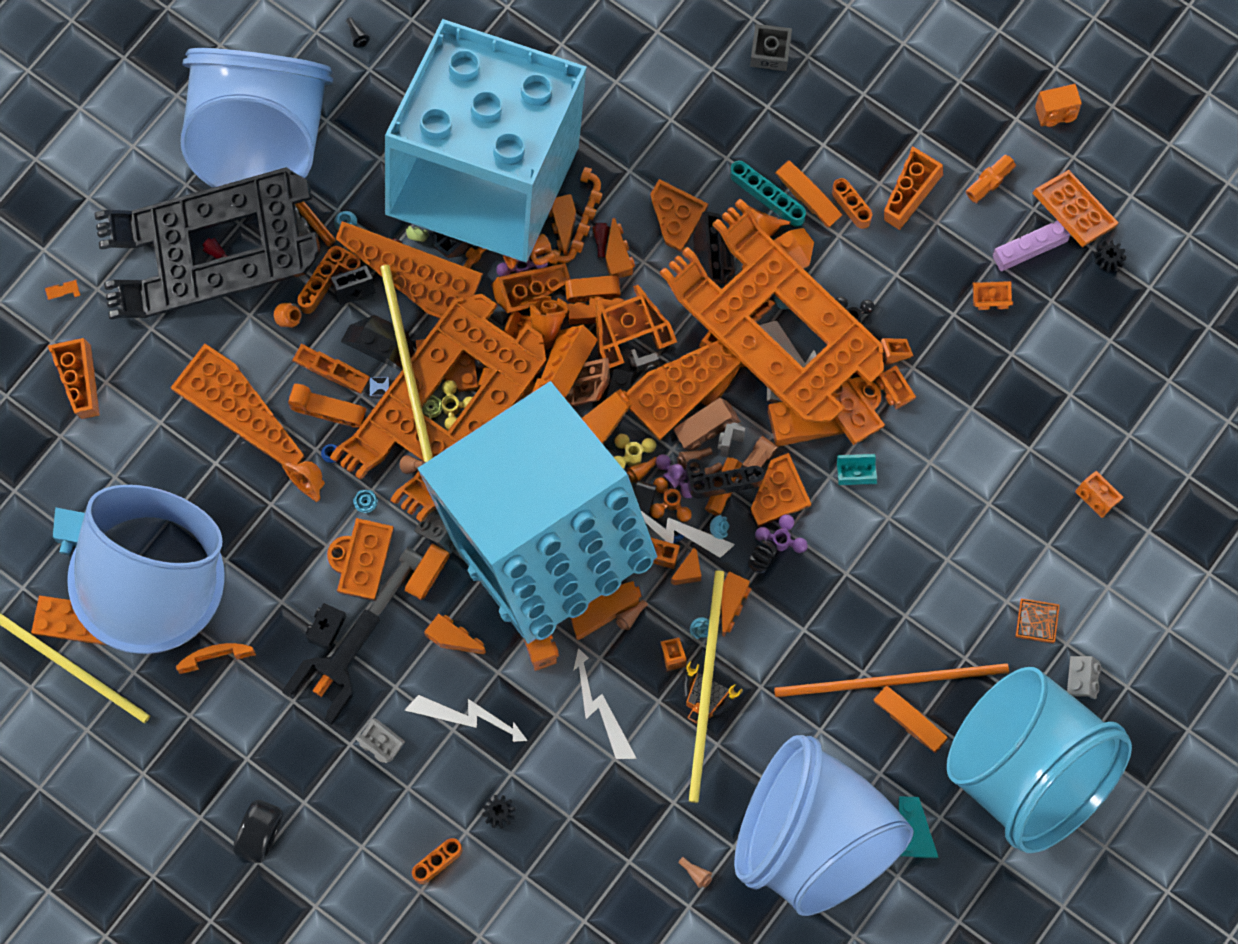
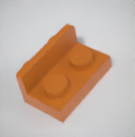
(1099, 494)

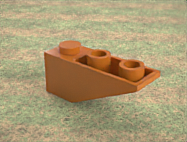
(564, 216)
(617, 258)
(734, 590)
(449, 636)

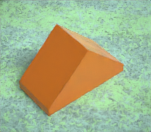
(895, 350)
(688, 571)
(673, 654)

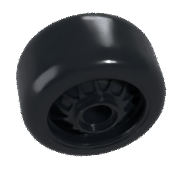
(257, 831)

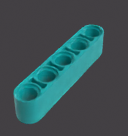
(765, 185)

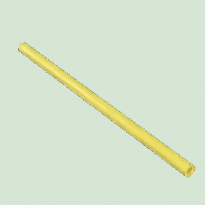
(406, 363)
(74, 669)
(706, 687)

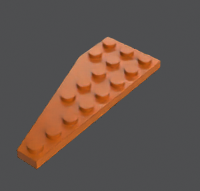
(417, 274)
(678, 386)
(226, 395)

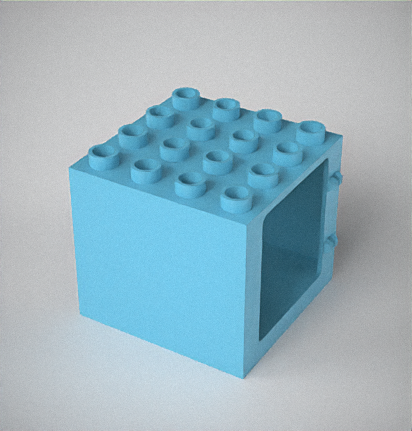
(483, 140)
(539, 512)

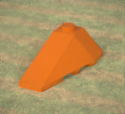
(517, 290)

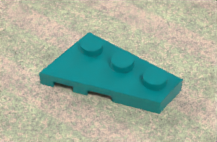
(921, 842)

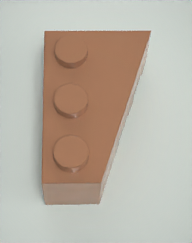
(706, 424)

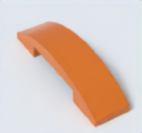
(190, 662)

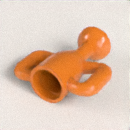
(541, 247)

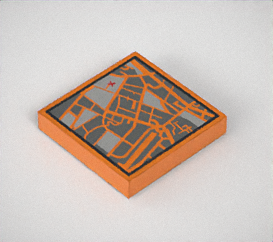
(1037, 621)

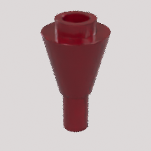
(601, 234)
(213, 248)

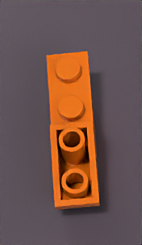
(586, 314)

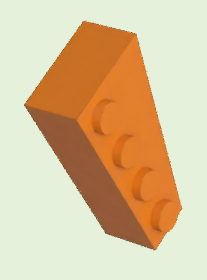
(912, 187)
(77, 374)

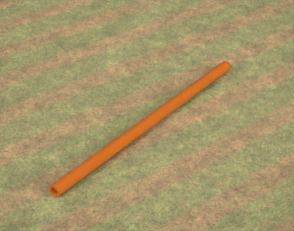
(891, 680)

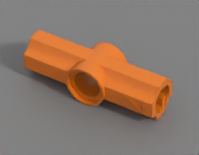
(990, 178)
(717, 503)

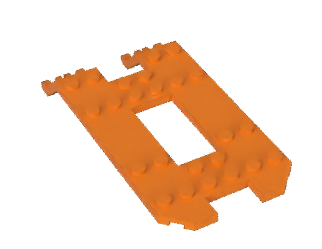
(767, 273)
(392, 421)

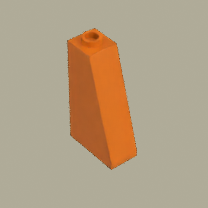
(607, 415)
(605, 609)

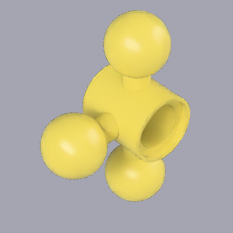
(449, 387)
(623, 442)

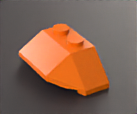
(797, 245)

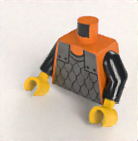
(720, 699)

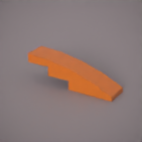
(808, 193)
(330, 368)
(910, 719)

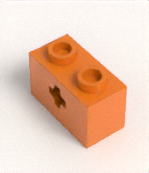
(666, 553)

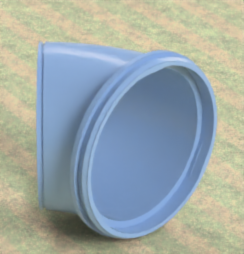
(250, 113)
(138, 600)
(816, 830)

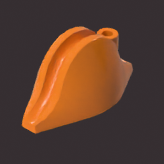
(768, 223)
(306, 478)

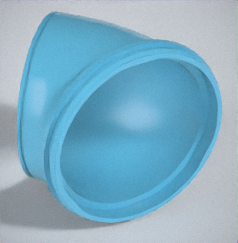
(1037, 759)

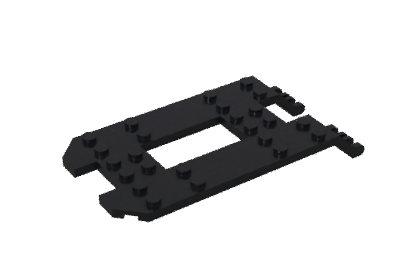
(170, 227)

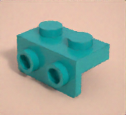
(856, 469)

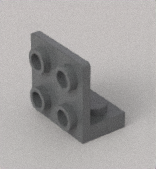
(435, 530)

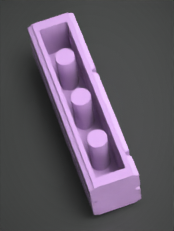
(1030, 245)

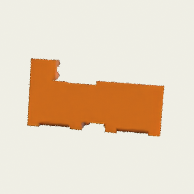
(67, 287)

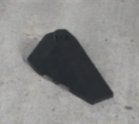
(618, 380)

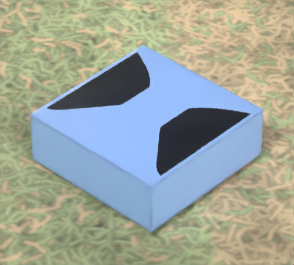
(378, 386)

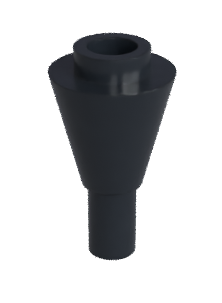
(359, 37)

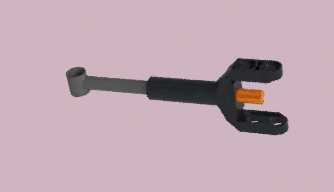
(336, 666)

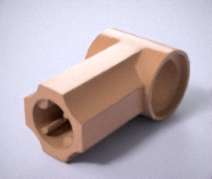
(762, 451)

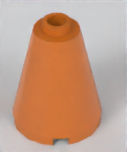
(547, 317)

